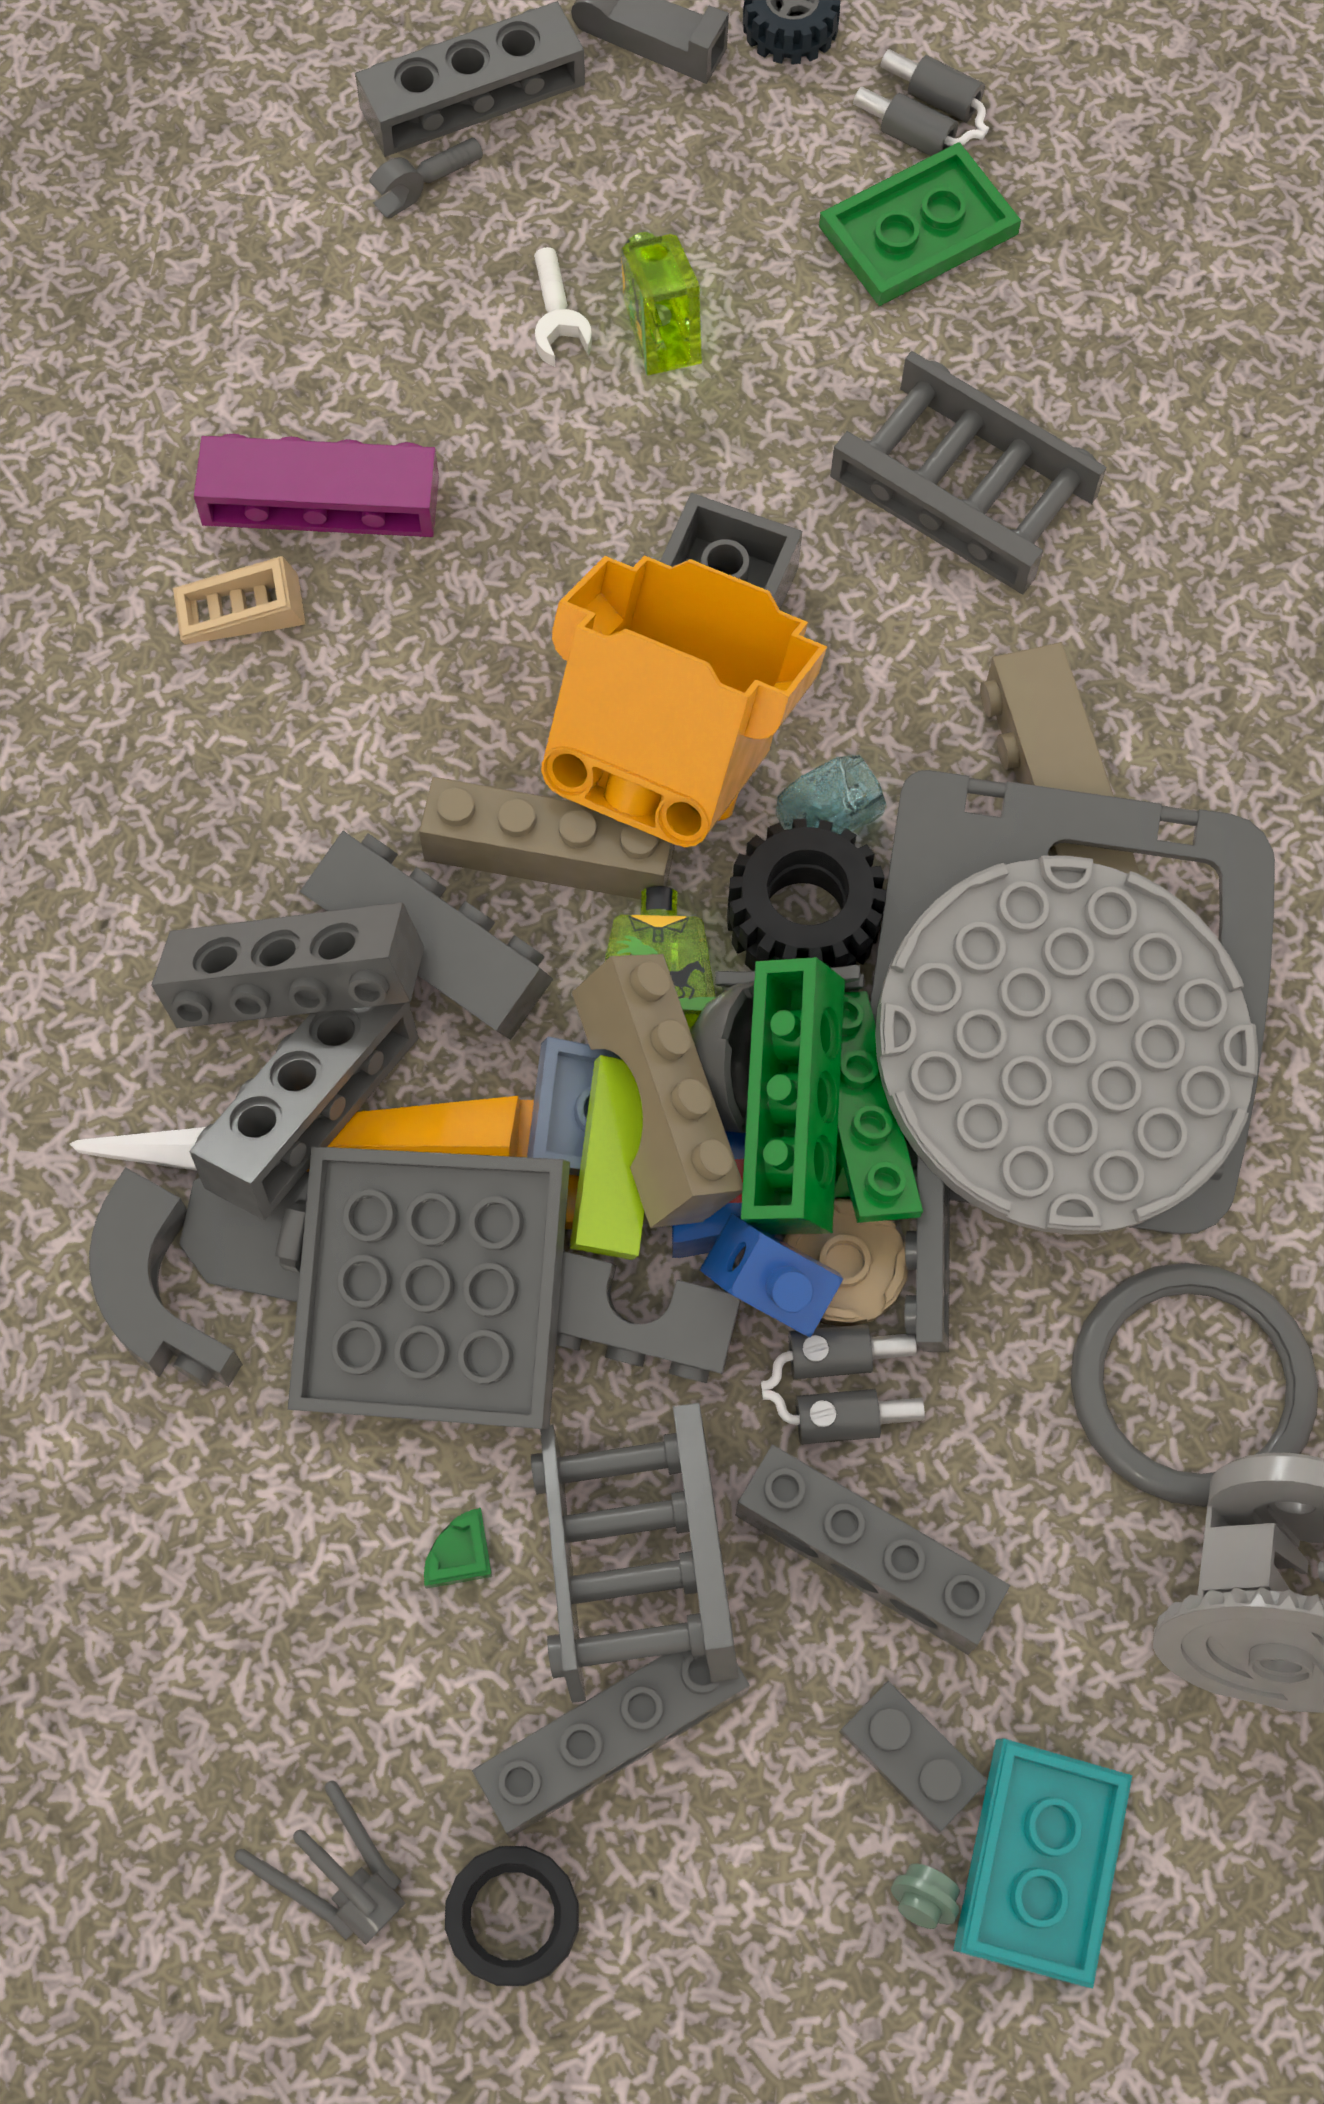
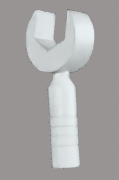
(558, 320)

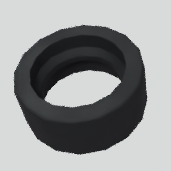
(462, 1896)

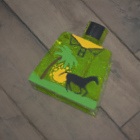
(660, 273)
(676, 937)

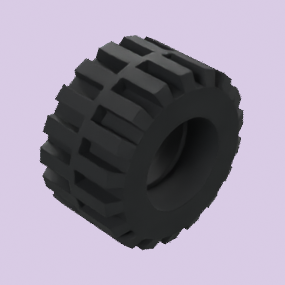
(812, 858)

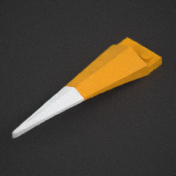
(462, 1127)

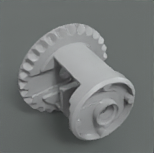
(1246, 1626)

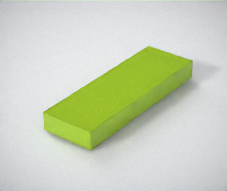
(607, 1200)

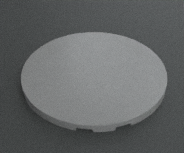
(1066, 1045)

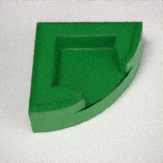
(459, 1552)

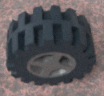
(777, 32)

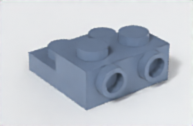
(562, 1100)

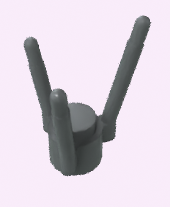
(363, 1899)

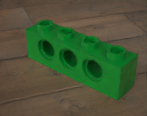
(793, 1097)

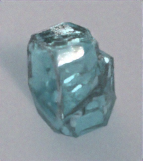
(835, 792)

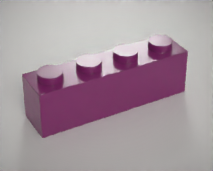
(317, 485)

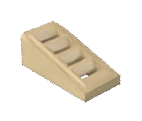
(265, 616)

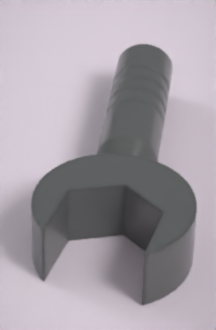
(407, 182)

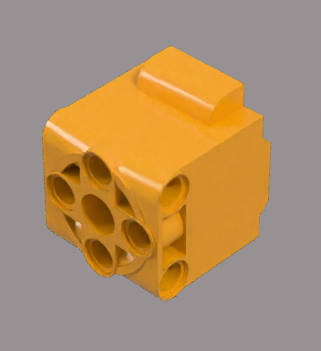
(670, 692)

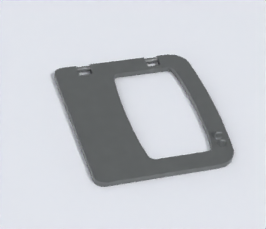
(943, 845)

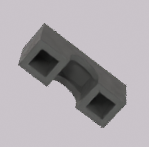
(690, 1334)

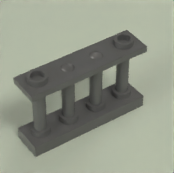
(958, 523)
(696, 1571)

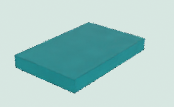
(1043, 1863)

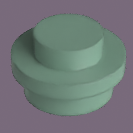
(926, 1896)

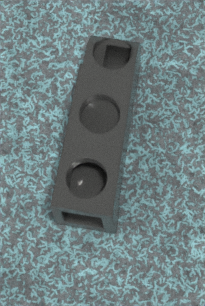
(659, 32)

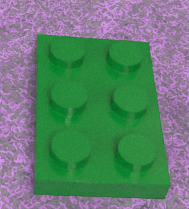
(919, 223)

